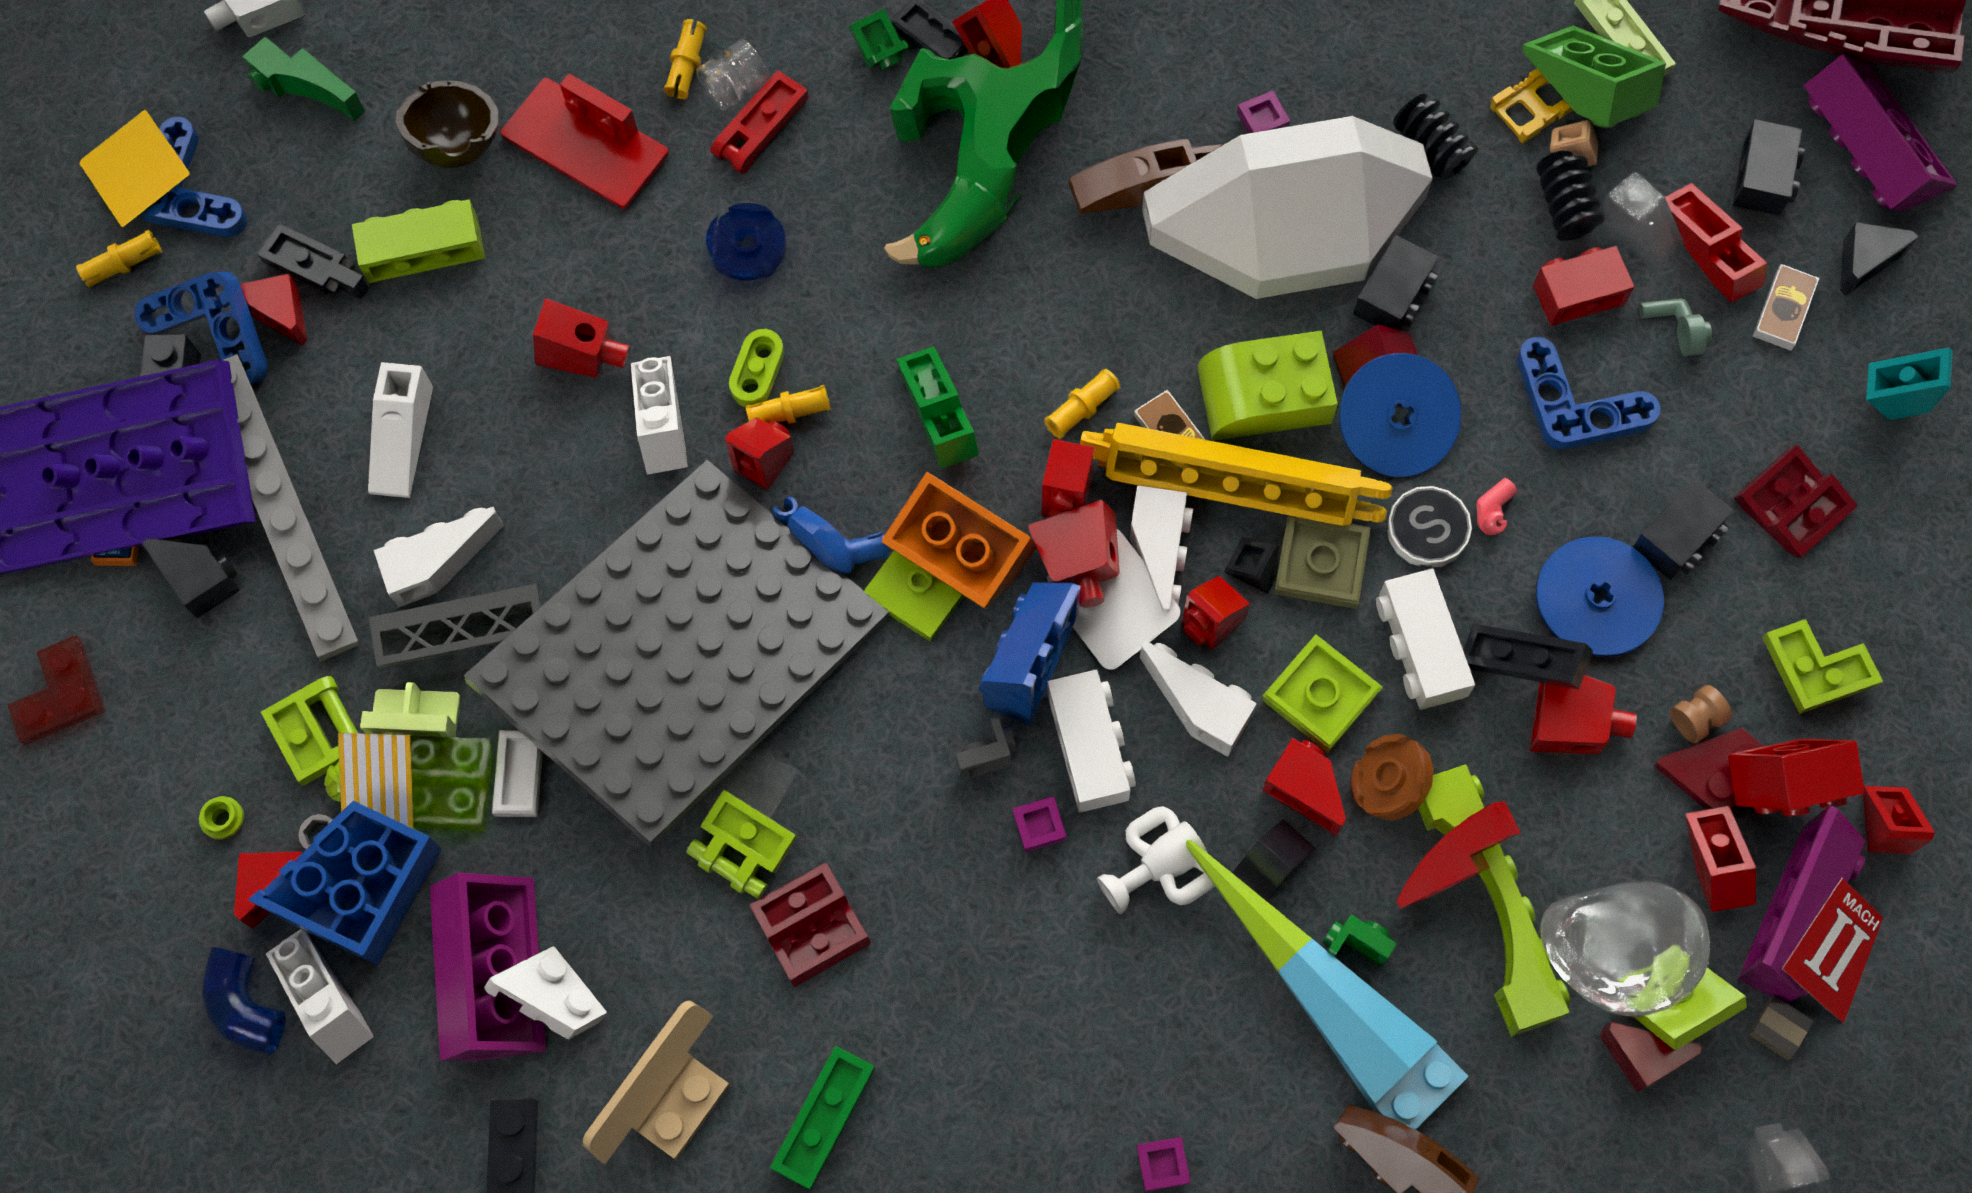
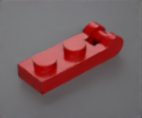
(759, 121)

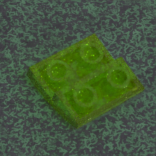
(450, 782)

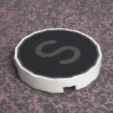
(1429, 526)

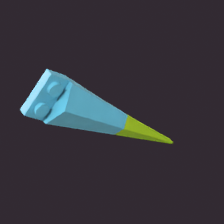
(1381, 1048)

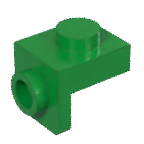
(878, 40)
(1366, 938)

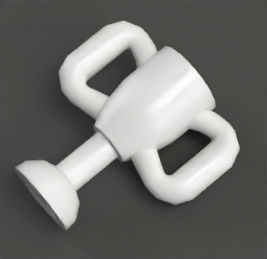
(1160, 861)

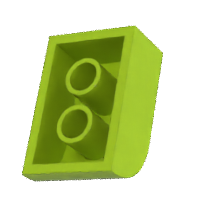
(1267, 386)

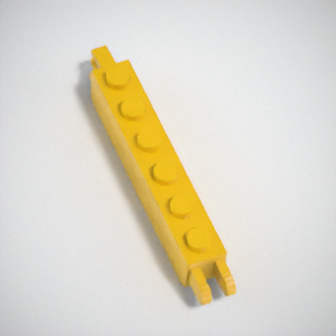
(1237, 475)

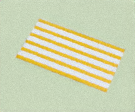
(377, 773)

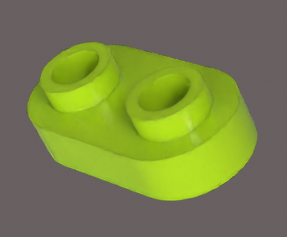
(754, 369)

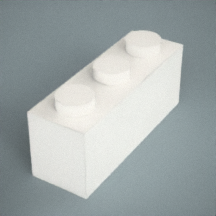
(1425, 639)
(1090, 740)

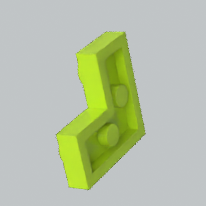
(1815, 678)

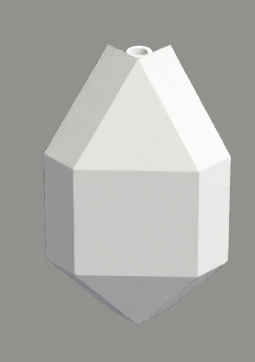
(1291, 205)

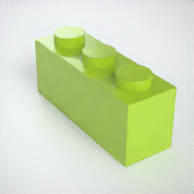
(418, 240)

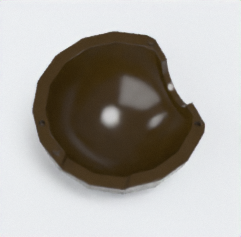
(448, 123)

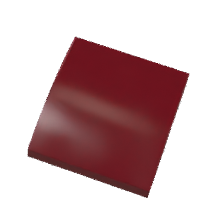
(1795, 501)
(810, 924)

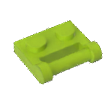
(300, 733)

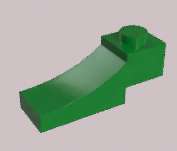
(300, 76)
(938, 407)

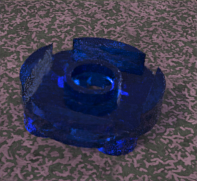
(751, 262)

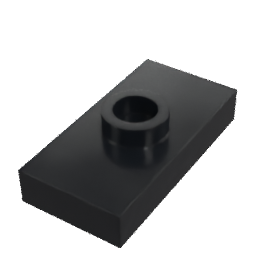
(928, 30)

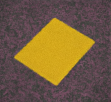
(134, 168)

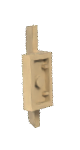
(664, 1093)

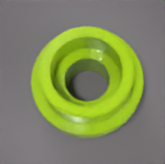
(212, 809)

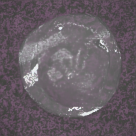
(1628, 946)

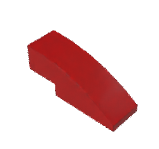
(1716, 243)
(1459, 853)

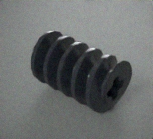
(1442, 150)
(1569, 194)

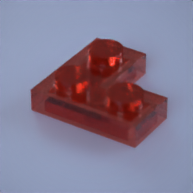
(70, 693)

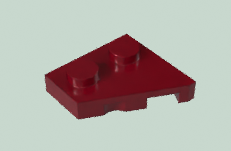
(1705, 770)

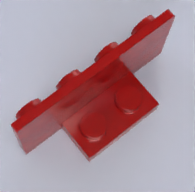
(586, 139)

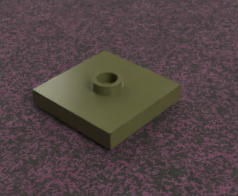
(1322, 562)

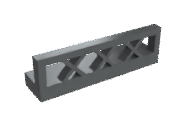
(451, 614)

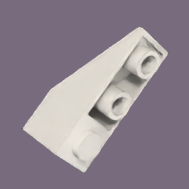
(658, 415)
(397, 428)
(1155, 535)
(429, 560)
(1203, 704)
(319, 997)

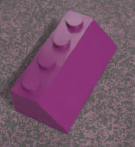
(1877, 134)
(1821, 856)
(479, 931)

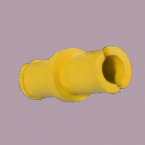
(685, 59)
(119, 259)
(1082, 403)
(791, 406)

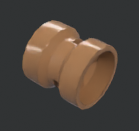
(1700, 714)

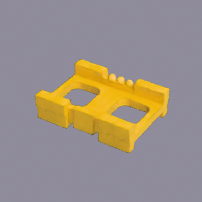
(1526, 94)

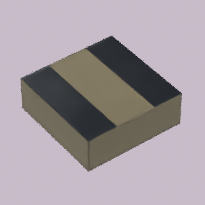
(1781, 1027)

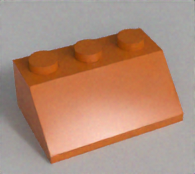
(959, 541)

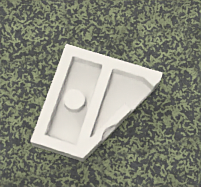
(550, 993)

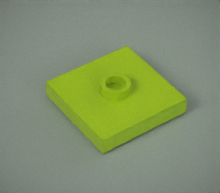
(913, 596)
(1321, 693)
(1699, 1012)

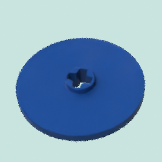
(1428, 427)
(1632, 595)

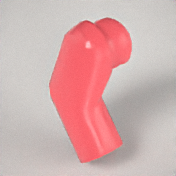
(1490, 507)

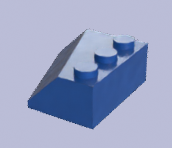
(1030, 649)
(353, 881)

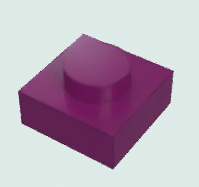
(1263, 113)
(1039, 824)
(1163, 1164)

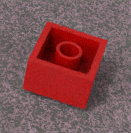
(1796, 775)

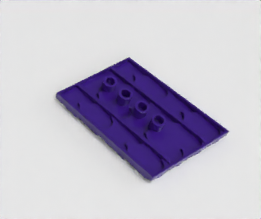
(121, 466)

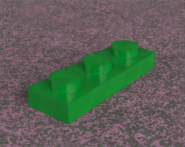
(822, 1118)

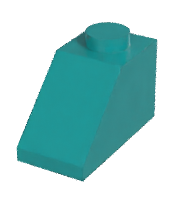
(1909, 383)

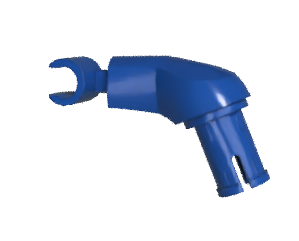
(827, 542)

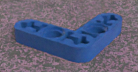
(171, 204)
(209, 305)
(1567, 412)

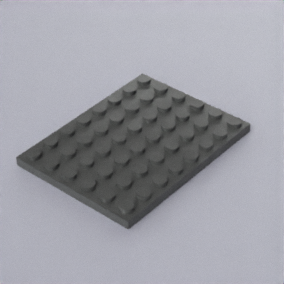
(676, 651)

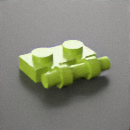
(748, 832)

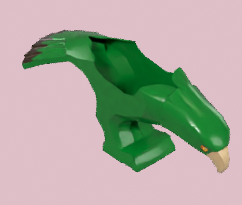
(1001, 119)

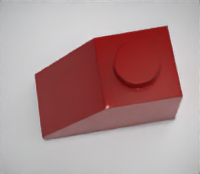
(992, 32)
(759, 450)
(1307, 785)
(1721, 859)

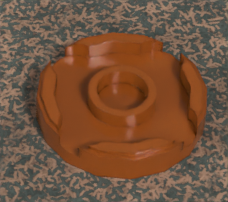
(1392, 777)

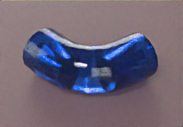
(230, 1004)

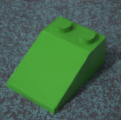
(1597, 74)

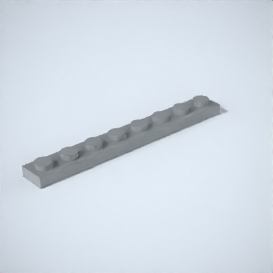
(289, 528)

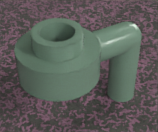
(1691, 329)

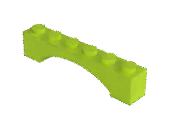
(1530, 990)

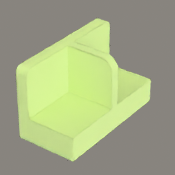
(412, 713)

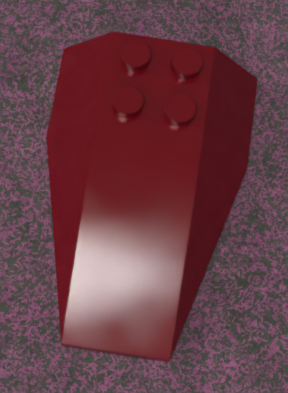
(1874, 31)

